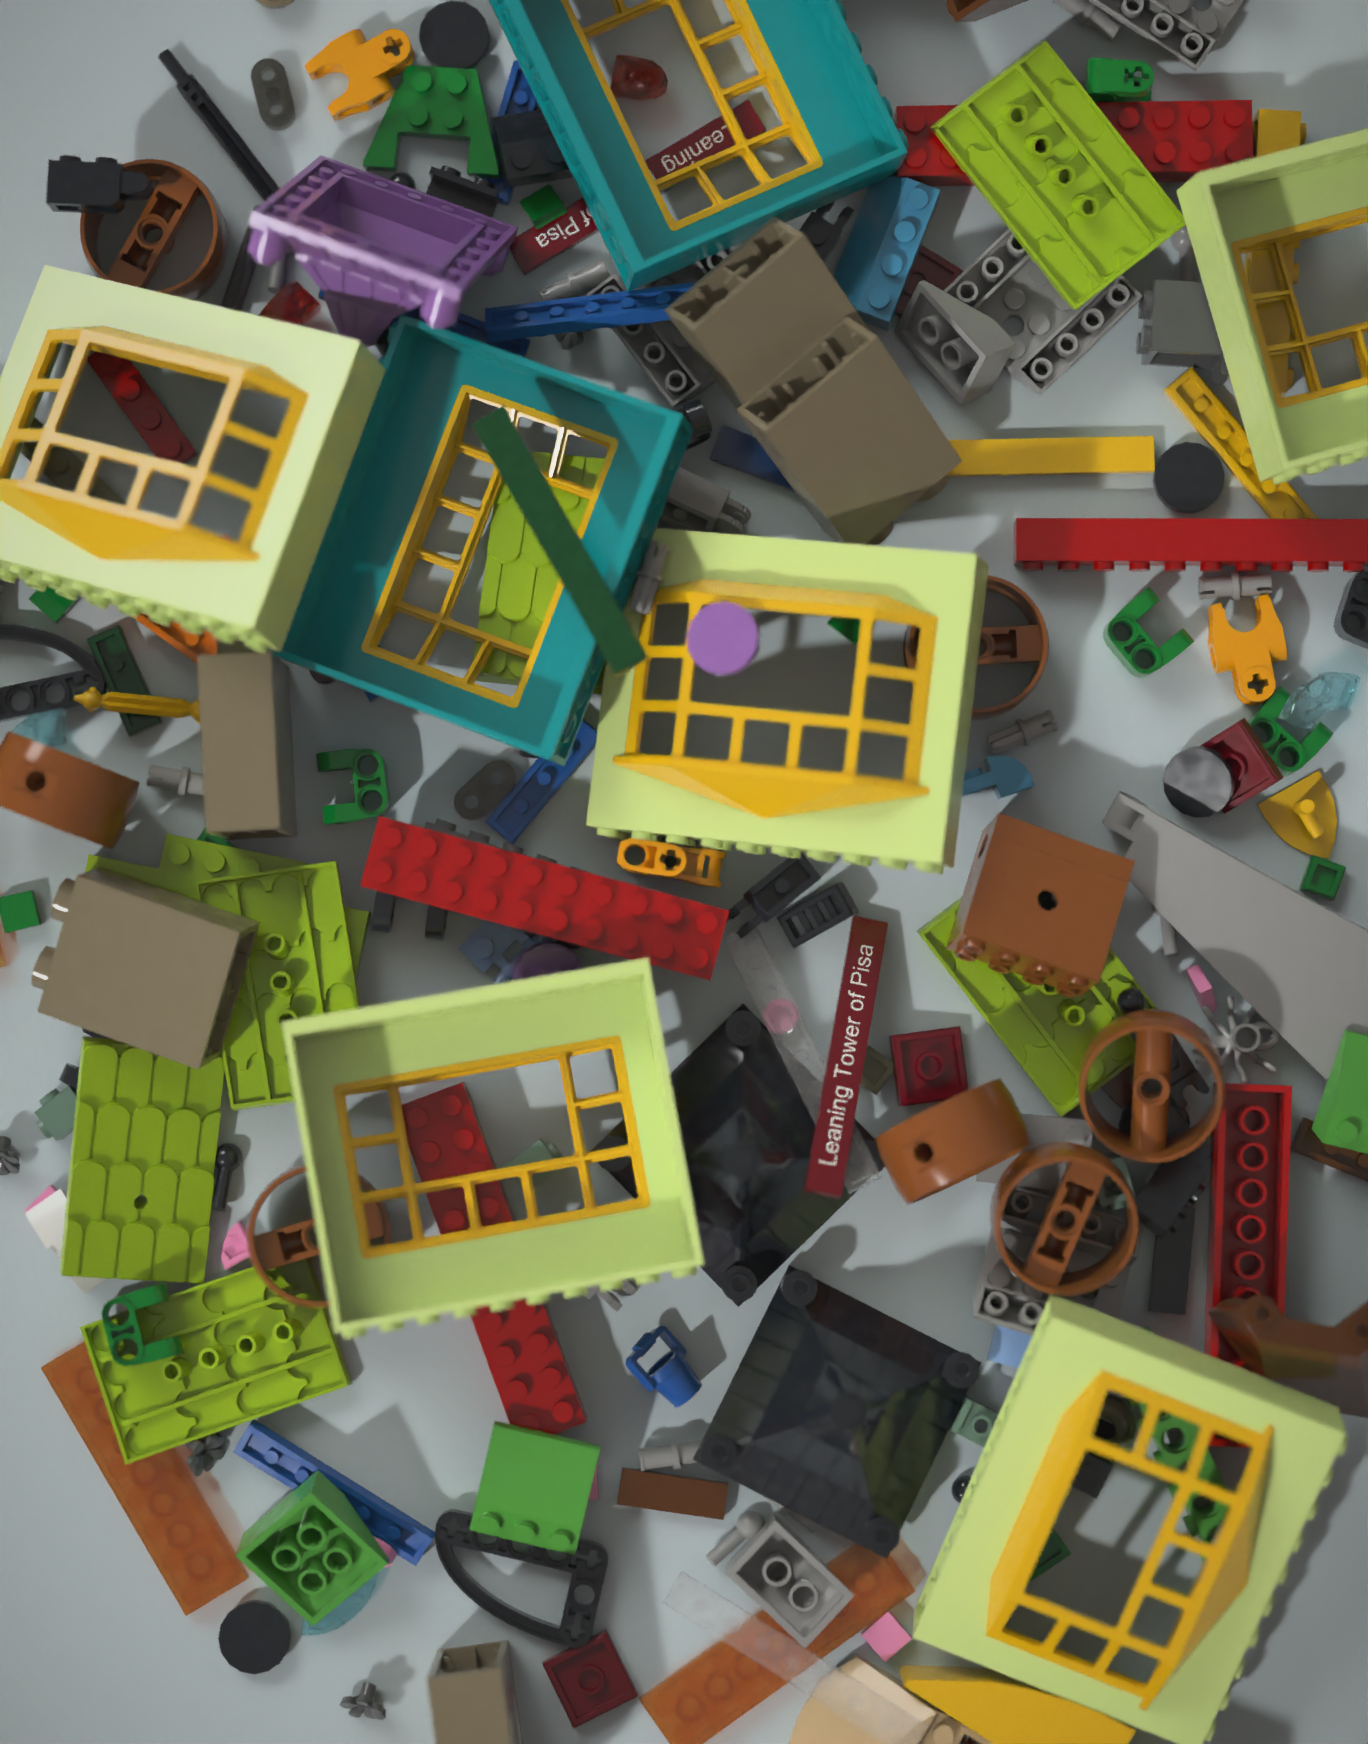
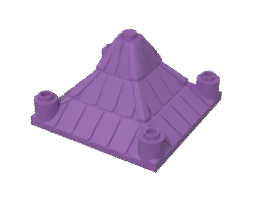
(378, 246)

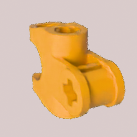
(366, 65)
(1247, 653)
(688, 865)

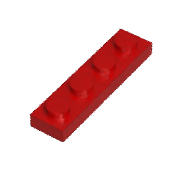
(142, 408)

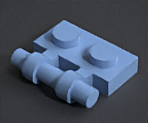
(491, 942)

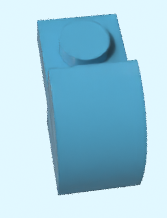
(1003, 774)

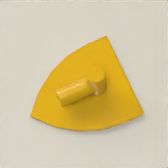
(1304, 815)

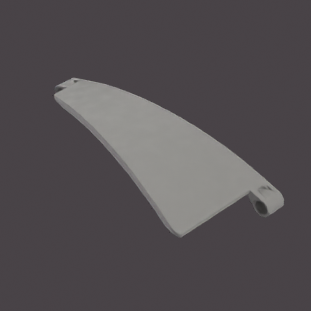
(1270, 943)

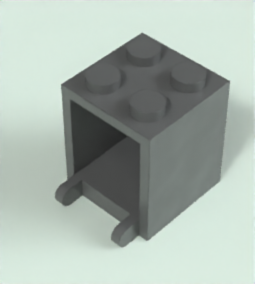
(1179, 329)

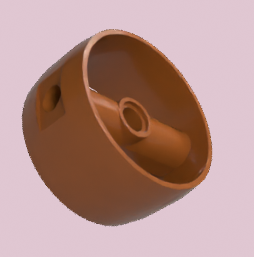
(164, 211)
(1001, 645)
(64, 791)
(1150, 1109)
(953, 1141)
(293, 1242)
(1056, 1242)

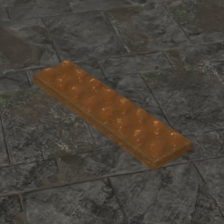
(152, 1492)
(727, 1684)

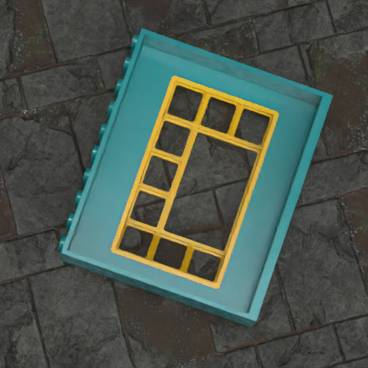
(801, 59)
(391, 502)

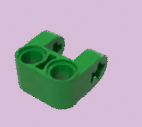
(1107, 81)
(1139, 640)
(1280, 739)
(363, 785)
(132, 1330)

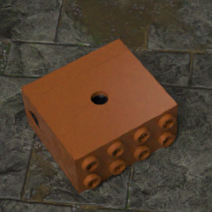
(1040, 906)

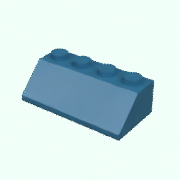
(885, 247)

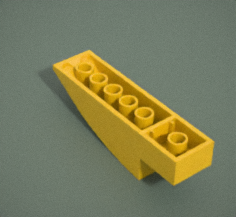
(1009, 1709)

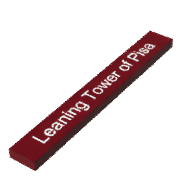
(539, 246)
(846, 1057)

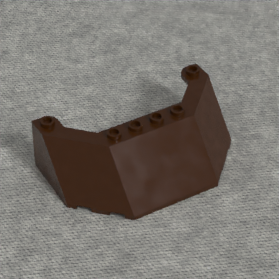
(1300, 1354)

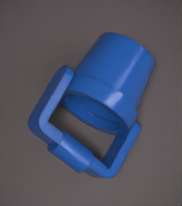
(670, 1374)

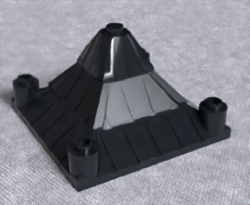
(743, 1155)
(837, 1411)

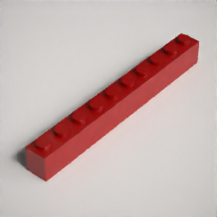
(1190, 543)

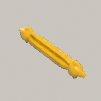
(139, 704)

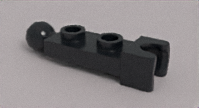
(1182, 1069)

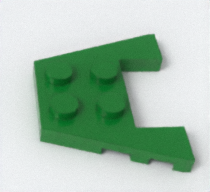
(439, 106)

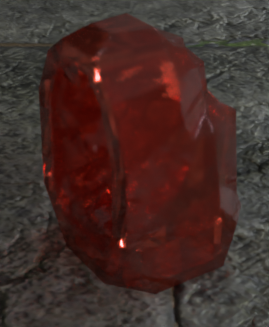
(637, 78)
(291, 305)

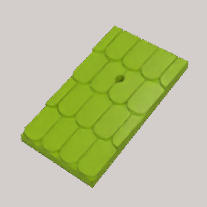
(1076, 202)
(519, 574)
(294, 971)
(1037, 1024)
(141, 1165)
(219, 1374)

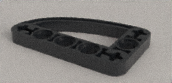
(37, 688)
(537, 1555)

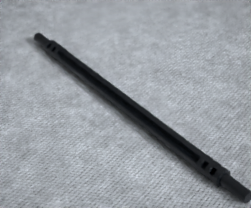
(230, 140)

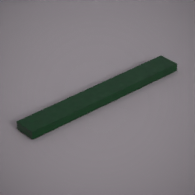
(560, 541)

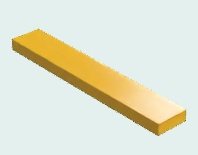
(1232, 447)
(1054, 456)

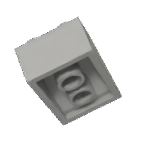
(954, 342)
(1042, 1131)
(788, 1581)

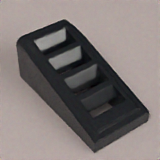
(843, 897)

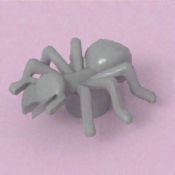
(1241, 1038)

